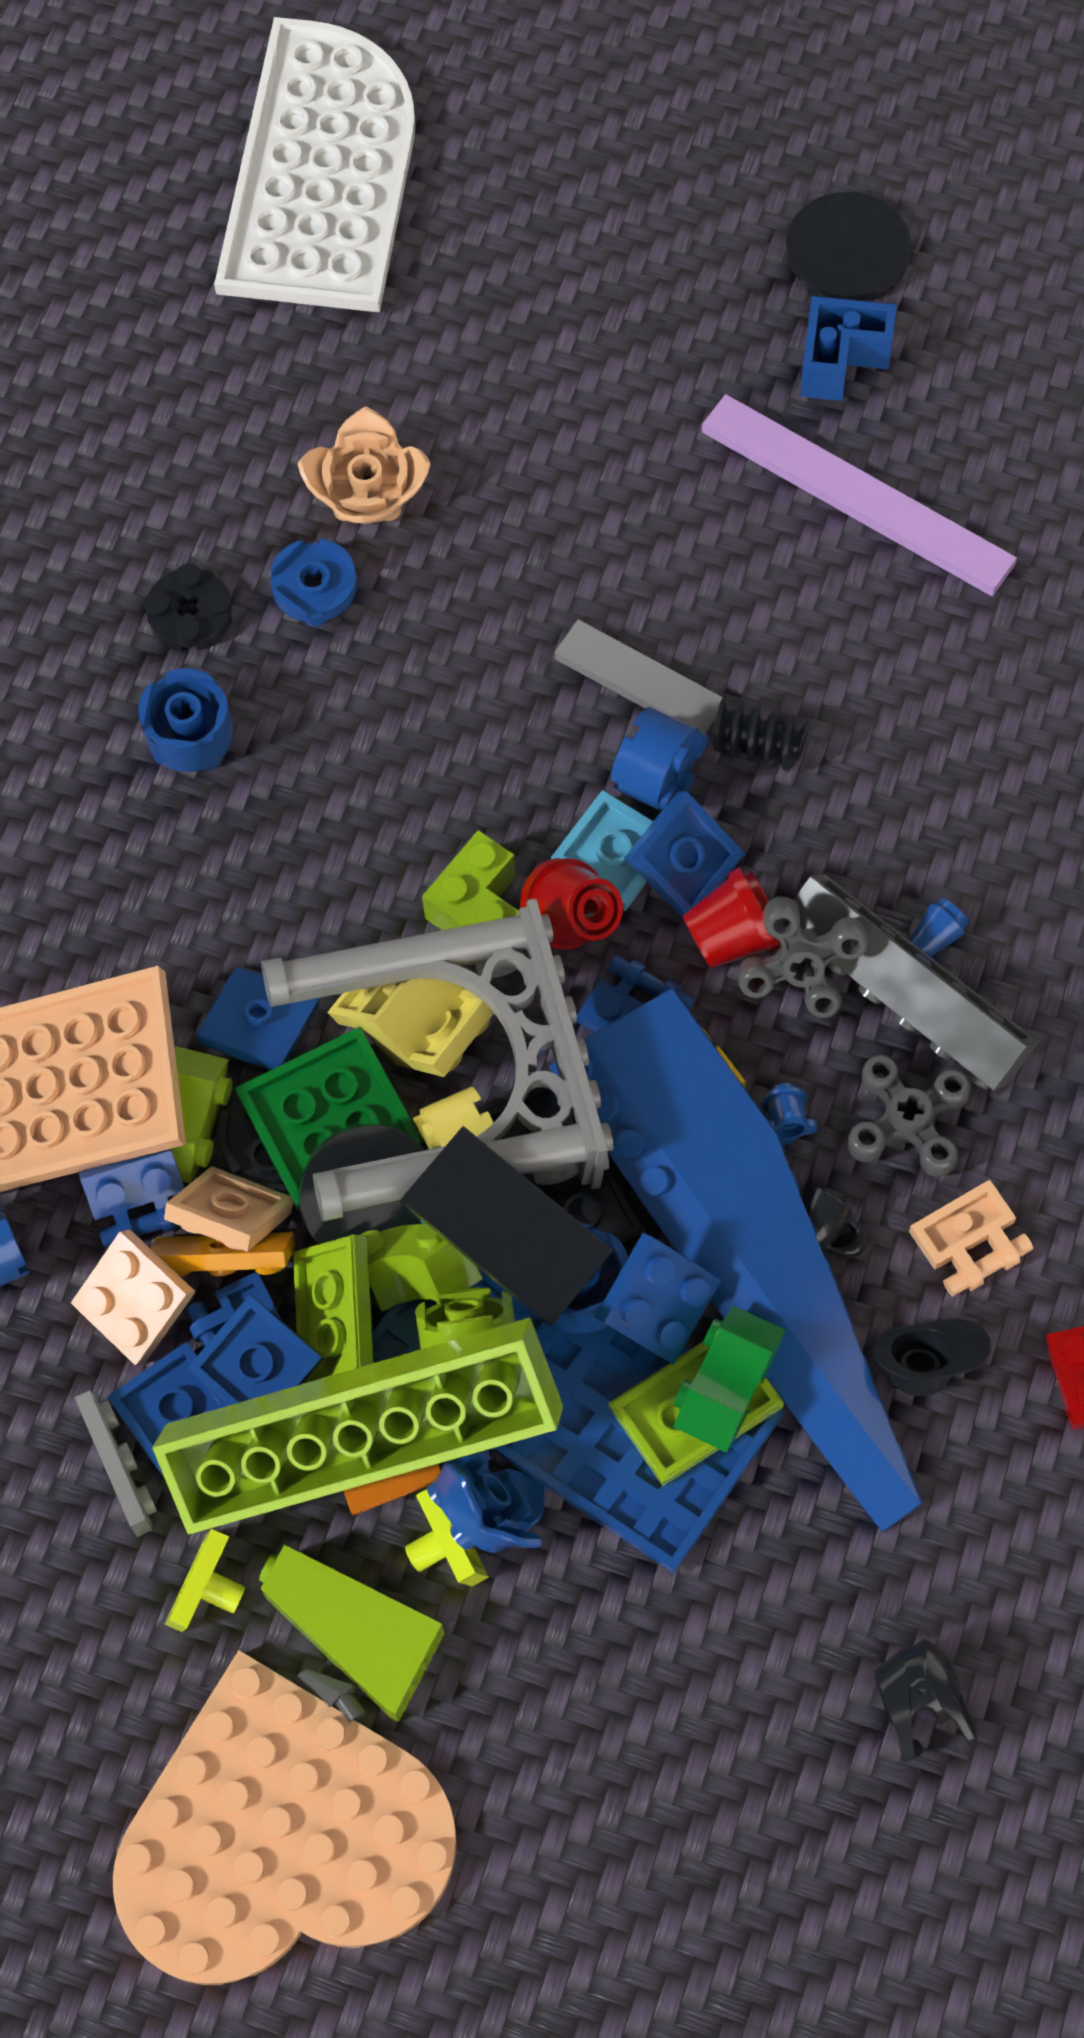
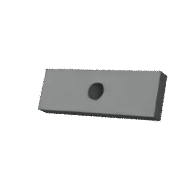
(117, 1462)

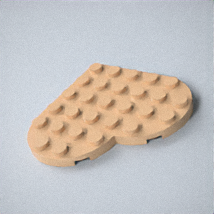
(276, 1830)

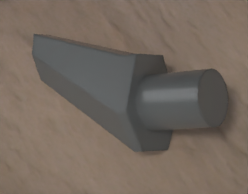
(333, 1692)

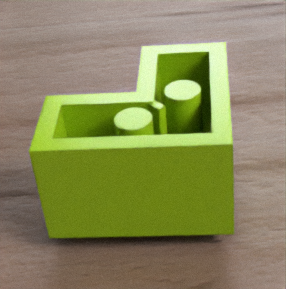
(472, 886)

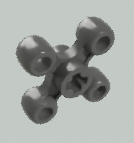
(802, 957)
(922, 1103)

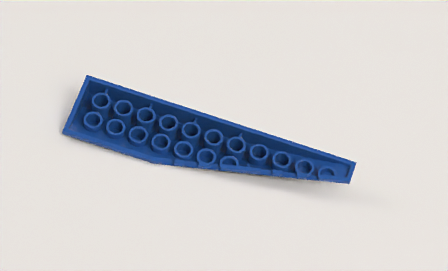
(733, 1207)

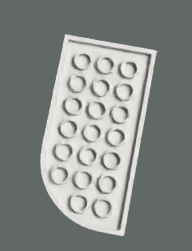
(320, 172)

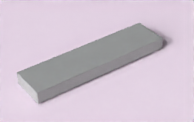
(637, 676)

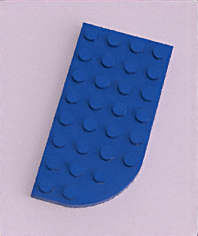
(590, 1454)

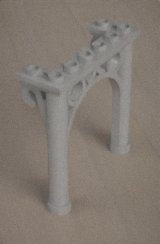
(496, 949)

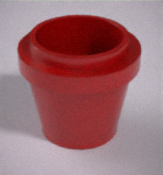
(576, 901)
(730, 921)

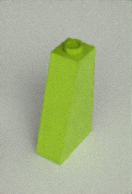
(360, 1630)

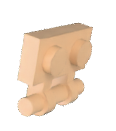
(964, 1225)

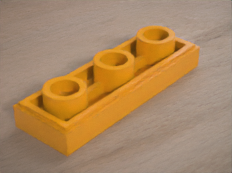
(207, 1254)

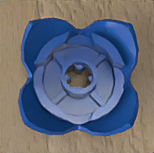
(488, 1505)

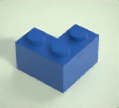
(844, 335)

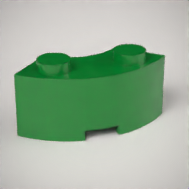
(733, 1368)

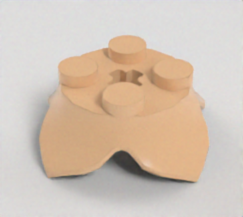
(364, 448)

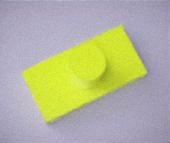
(440, 1544)
(205, 1584)

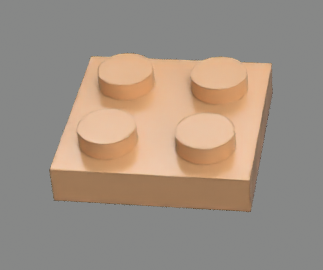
(228, 1209)
(132, 1297)

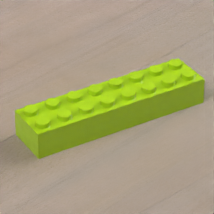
(359, 1426)

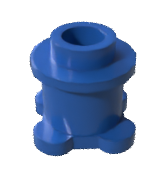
(787, 1112)

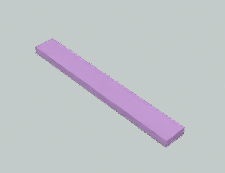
(859, 495)

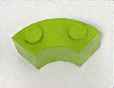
(202, 1091)
(414, 1265)

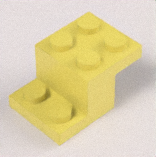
(416, 1021)

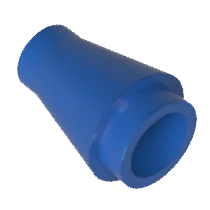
(939, 927)

